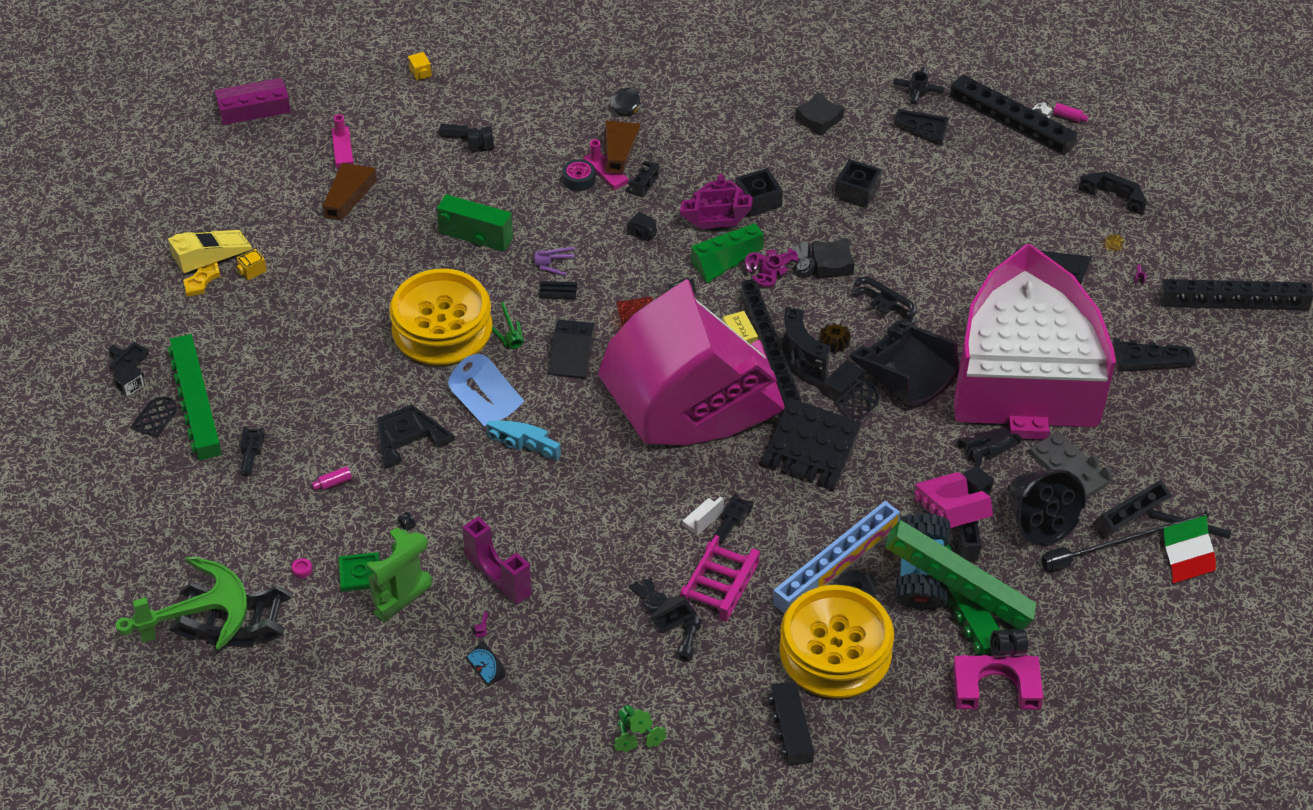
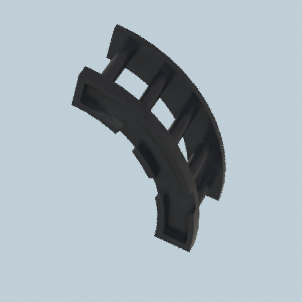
(245, 636)

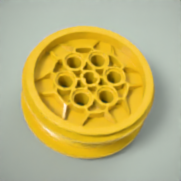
(441, 317)
(842, 661)

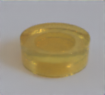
(1114, 242)

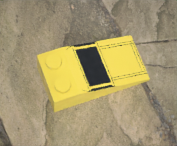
(200, 249)

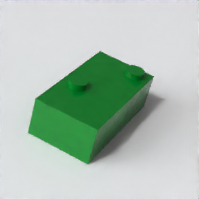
(475, 222)

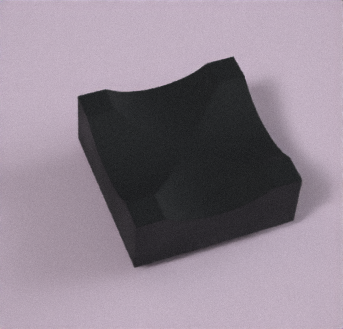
(819, 113)
(833, 258)

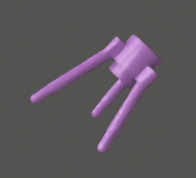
(544, 258)

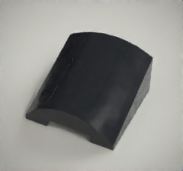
(911, 362)

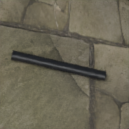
(1172, 518)

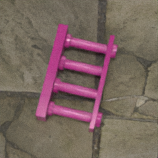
(733, 591)

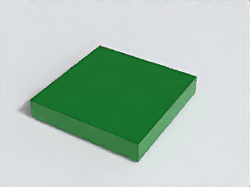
(355, 572)

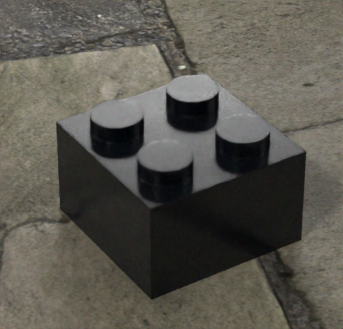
(858, 182)
(763, 189)

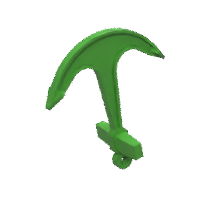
(226, 595)

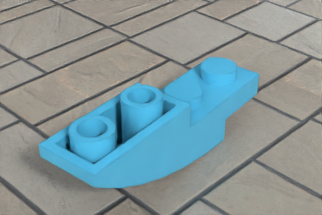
(520, 434)

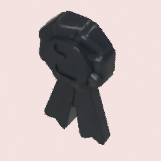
(805, 264)
(652, 599)

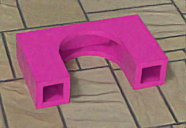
(949, 498)
(1021, 670)

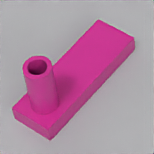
(341, 141)
(595, 157)

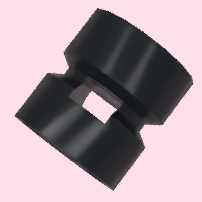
(480, 138)
(1008, 643)

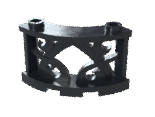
(803, 350)

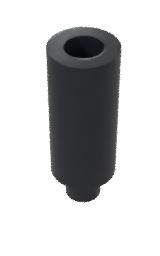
(453, 130)

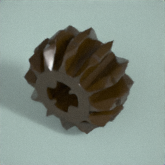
(835, 336)

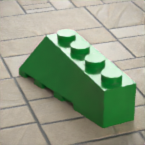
(726, 251)

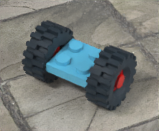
(914, 586)

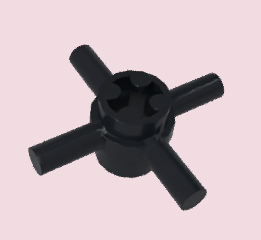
(918, 85)

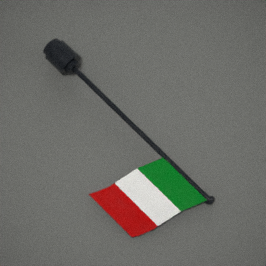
(1185, 544)

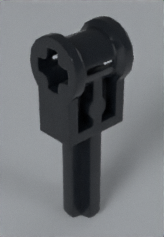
(251, 445)
(733, 514)

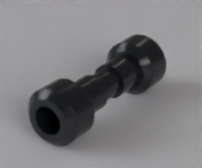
(685, 651)

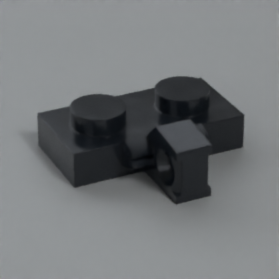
(133, 354)

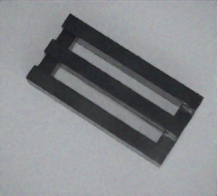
(558, 290)

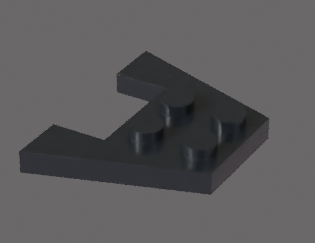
(407, 426)

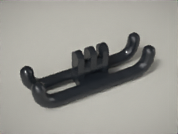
(886, 299)

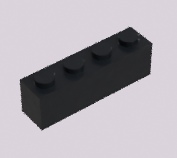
(1132, 509)
(791, 723)

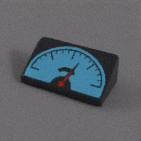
(486, 664)

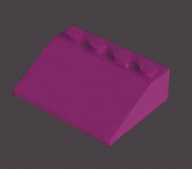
(252, 101)

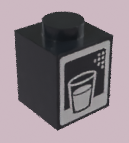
(129, 380)

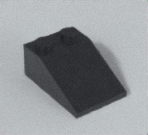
(571, 348)

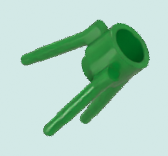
(513, 338)

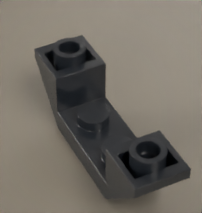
(1093, 182)

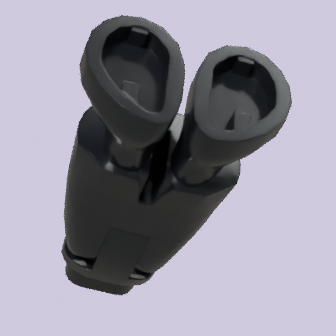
(988, 444)

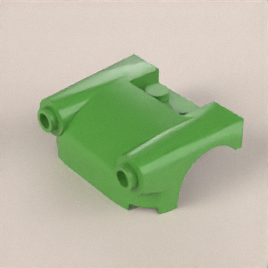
(399, 577)

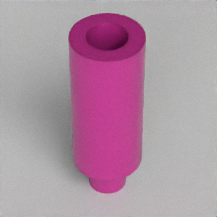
(1070, 113)
(332, 479)

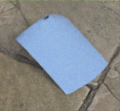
(492, 384)

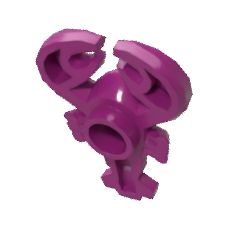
(770, 266)

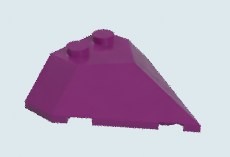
(717, 205)

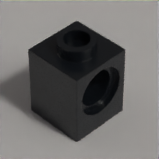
(978, 481)

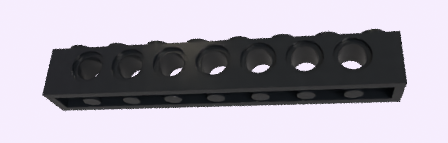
(1013, 115)
(1236, 294)

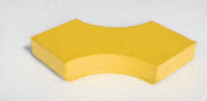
(197, 283)

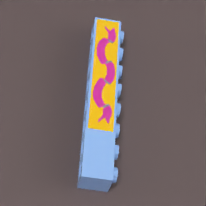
(838, 555)

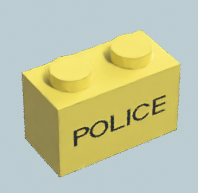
(741, 325)

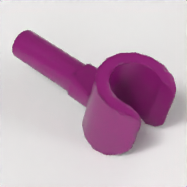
(1140, 274)
(481, 629)

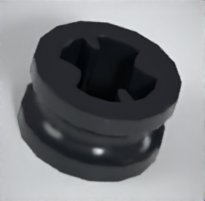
(406, 521)

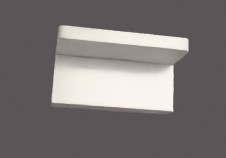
(704, 515)

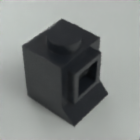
(642, 226)

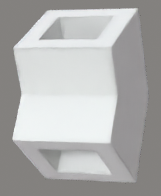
(1043, 109)

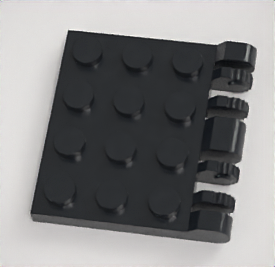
(812, 440)

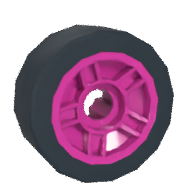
(578, 175)

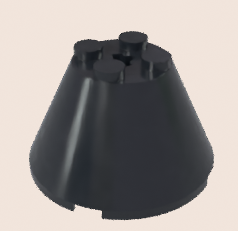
(1046, 504)

